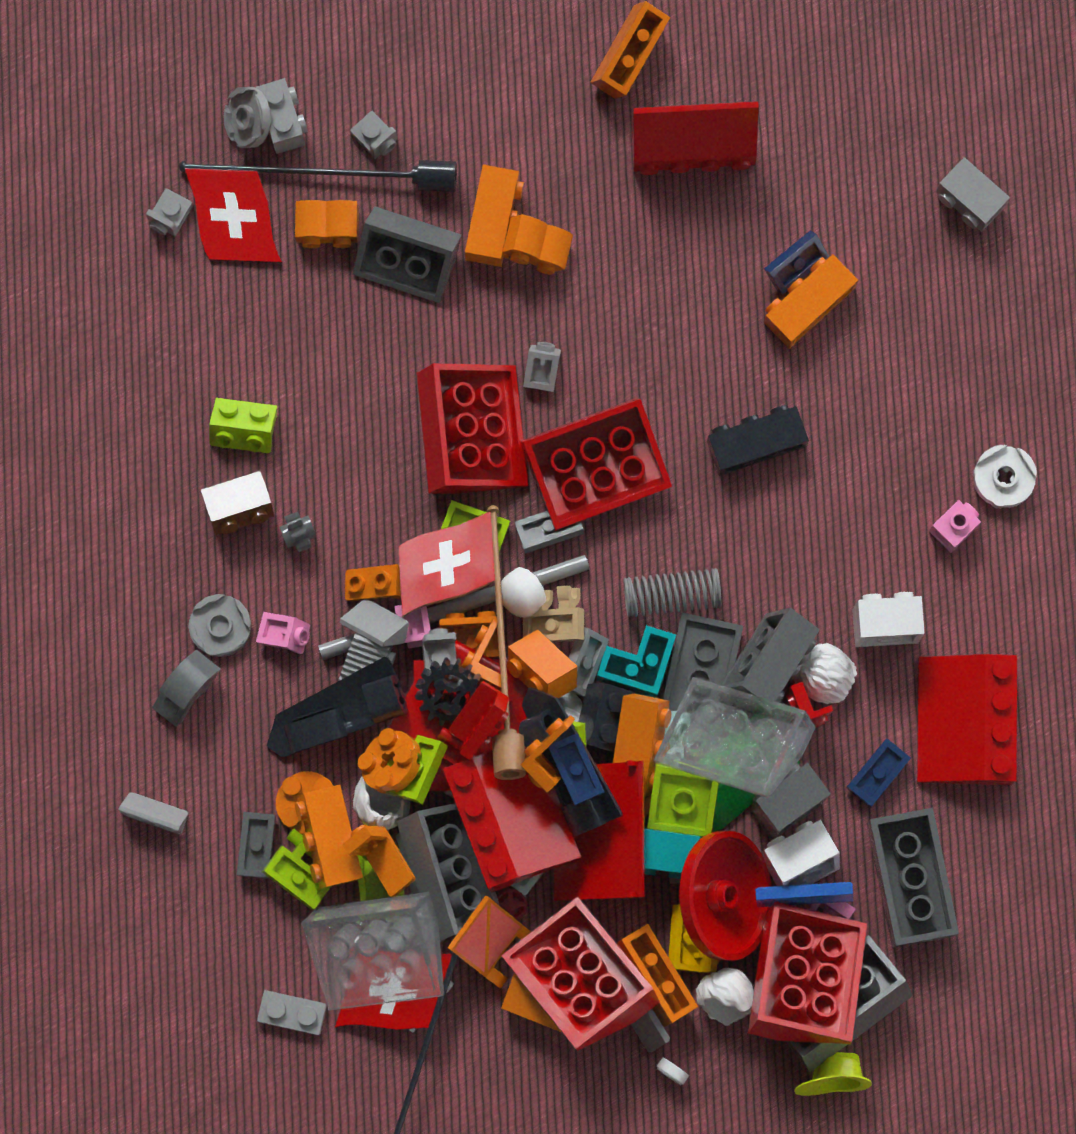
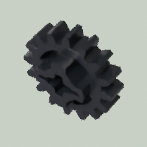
(453, 679)

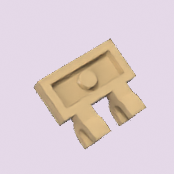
(560, 623)

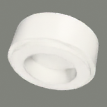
(672, 1071)

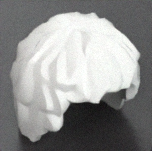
(826, 674)
(378, 808)
(725, 995)

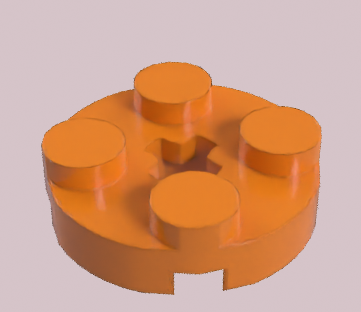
(375, 759)
(288, 792)

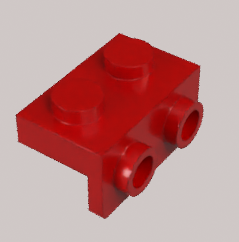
(797, 697)
(478, 718)

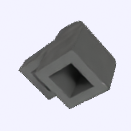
(185, 686)

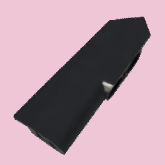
(342, 708)
(541, 712)

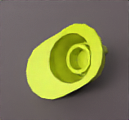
(836, 1074)

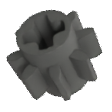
(298, 531)

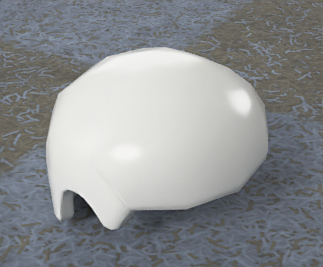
(522, 593)

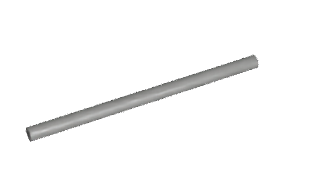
(469, 601)

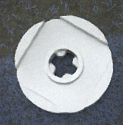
(1009, 459)

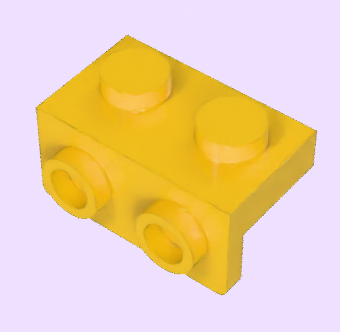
(683, 952)

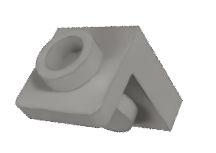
(374, 135)
(169, 213)
(542, 366)
(437, 646)

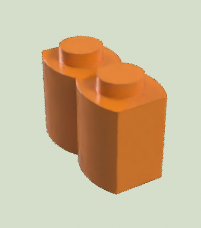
(326, 223)
(537, 243)

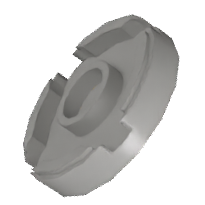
(247, 117)
(220, 625)

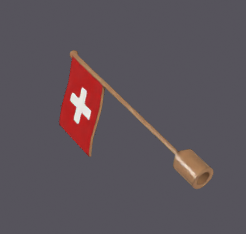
(450, 566)

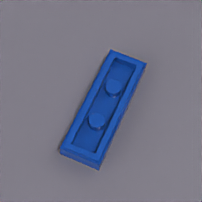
(805, 894)

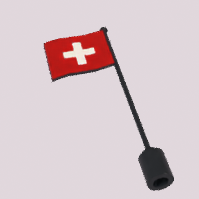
(236, 212)
(404, 1015)

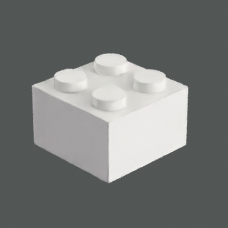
(888, 620)
(802, 856)

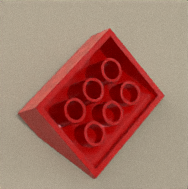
(694, 137)
(471, 428)
(596, 463)
(967, 719)
(510, 823)
(580, 976)
(807, 976)

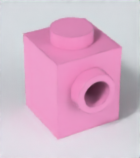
(955, 525)

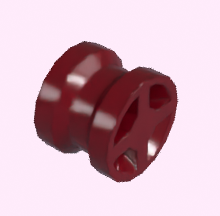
(511, 900)

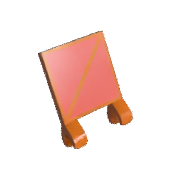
(486, 938)

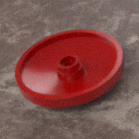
(720, 895)

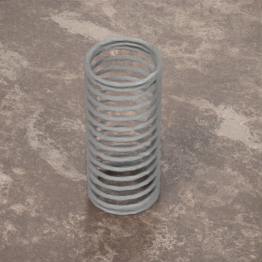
(631, 594)

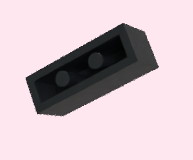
(757, 439)

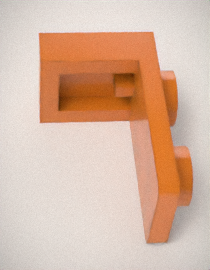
(373, 583)
(487, 674)
(540, 769)
(382, 855)

